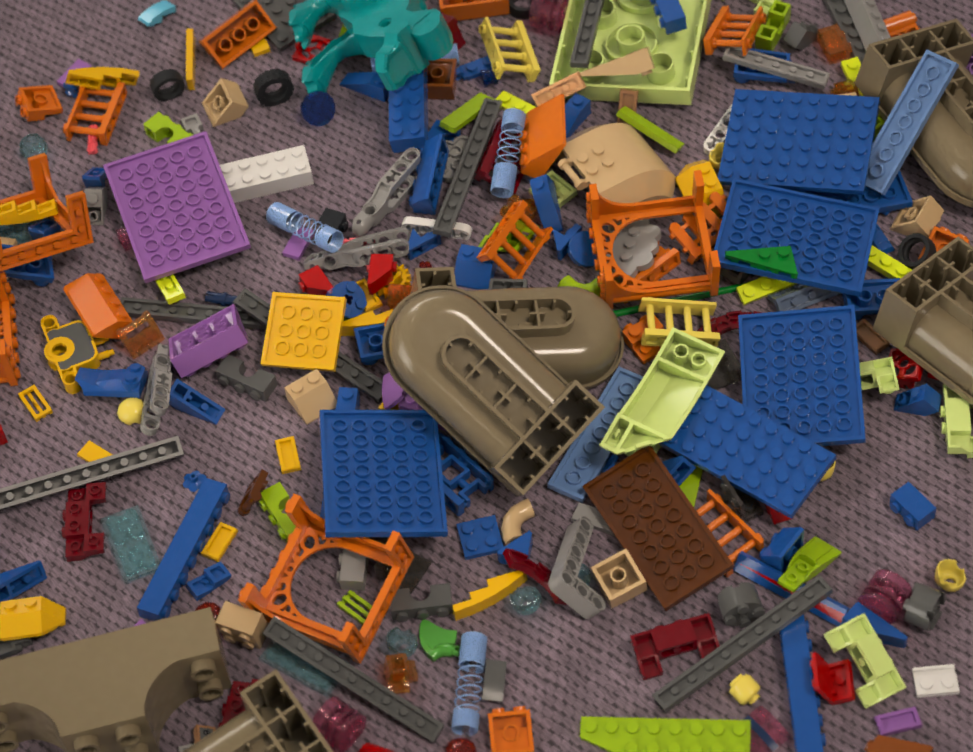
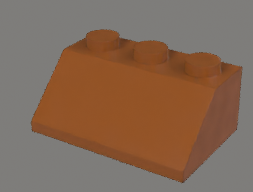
(442, 79)

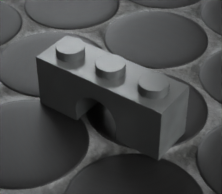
(258, 386)
(437, 603)

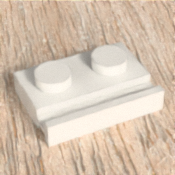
(935, 681)

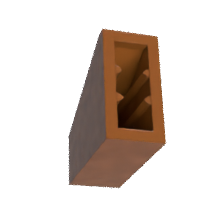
(889, 744)

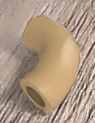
(514, 519)

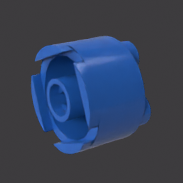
(355, 297)

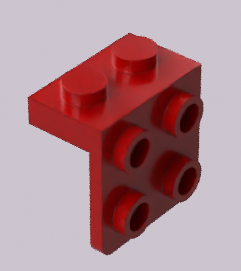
(833, 680)

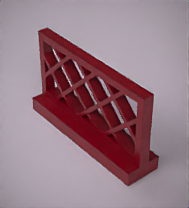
(490, 154)

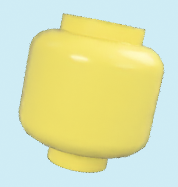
(744, 689)

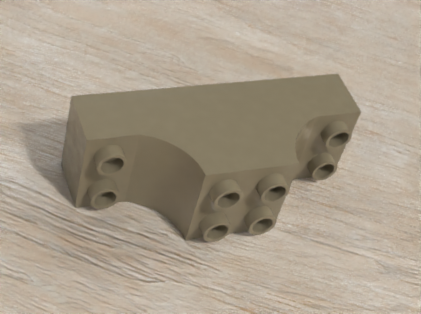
(112, 687)

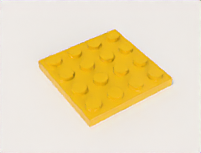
(303, 331)

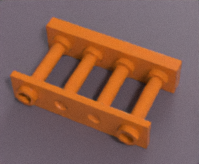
(723, 22)
(108, 119)
(499, 239)
(754, 539)

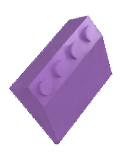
(207, 341)

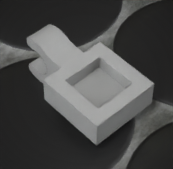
(192, 124)

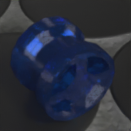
(488, 77)

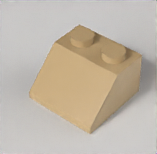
(225, 102)
(919, 218)
(310, 396)

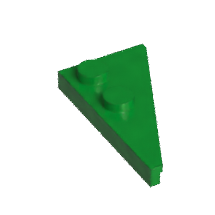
(771, 259)

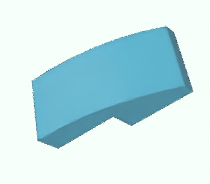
(154, 14)

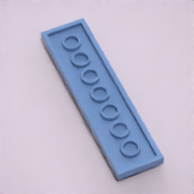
(908, 119)
(585, 457)

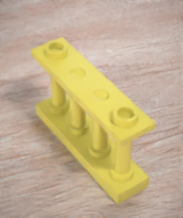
(519, 41)
(656, 337)

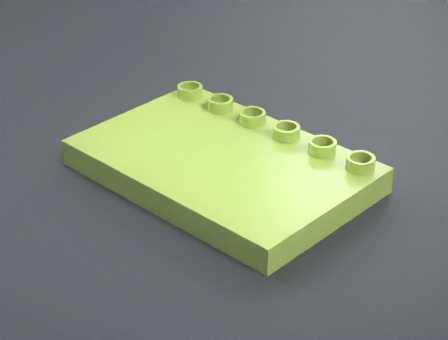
(628, 28)

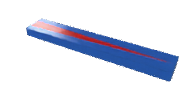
(768, 577)

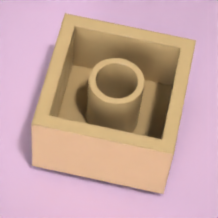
(619, 578)
(242, 625)

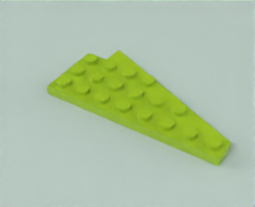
(666, 734)

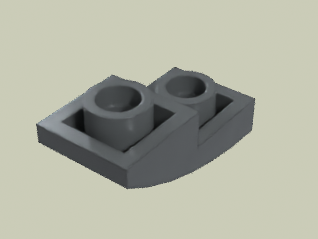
(494, 680)

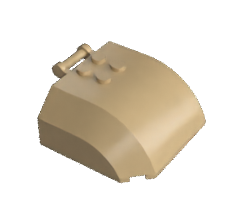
(618, 163)

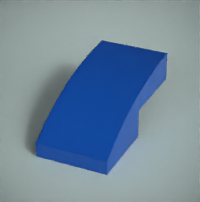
(210, 580)

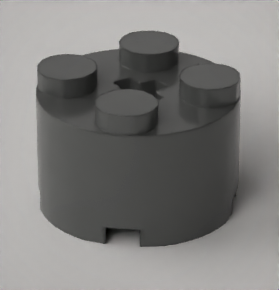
(740, 605)
(924, 606)

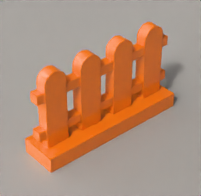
(690, 245)
(663, 263)

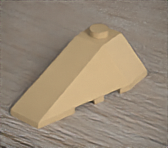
(631, 64)

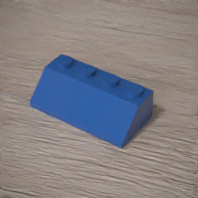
(430, 176)

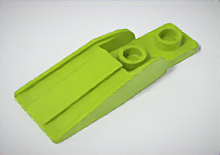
(807, 563)

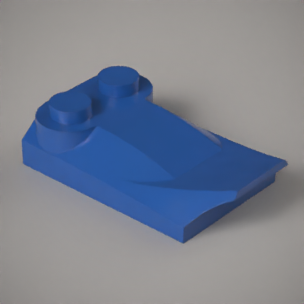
(745, 74)
(38, 271)
(871, 297)
(369, 343)
(114, 382)

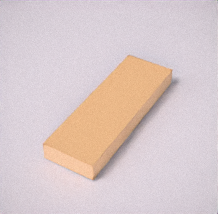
(565, 86)

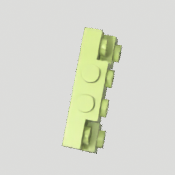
(879, 374)
(956, 423)
(870, 659)

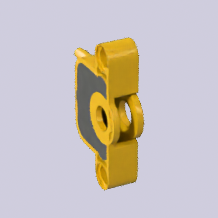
(78, 350)

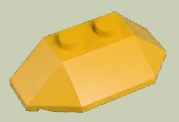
(711, 182)
(29, 617)

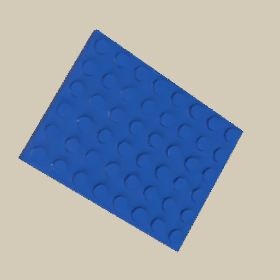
(800, 140)
(826, 234)
(805, 372)
(381, 474)

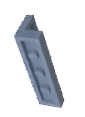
(799, 297)

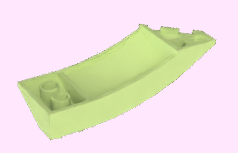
(664, 394)

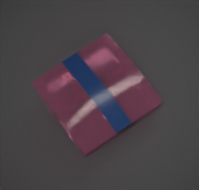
(766, 731)

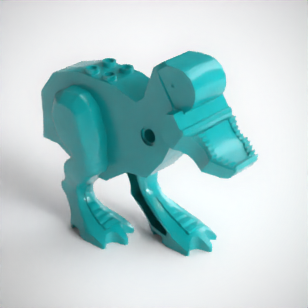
(394, 32)

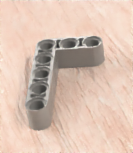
(564, 576)

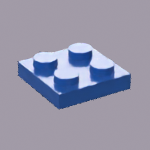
(479, 537)

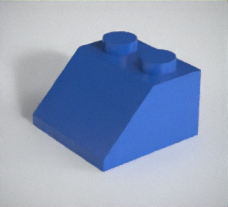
(470, 271)
(782, 547)

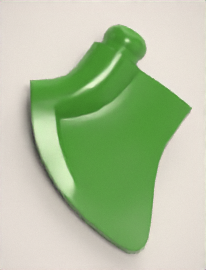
(438, 641)

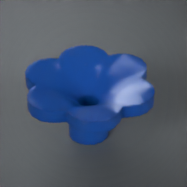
(71, 90)
(611, 462)
(193, 481)

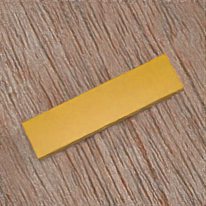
(190, 59)

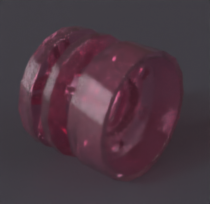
(548, 12)
(886, 594)
(339, 723)

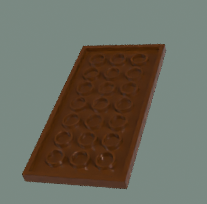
(658, 527)

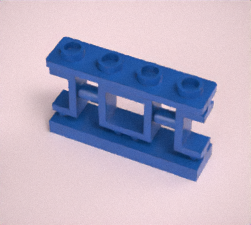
(466, 466)

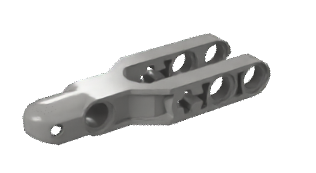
(380, 202)
(351, 251)
(158, 384)

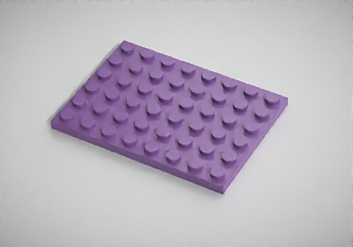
(176, 207)

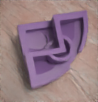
(391, 392)

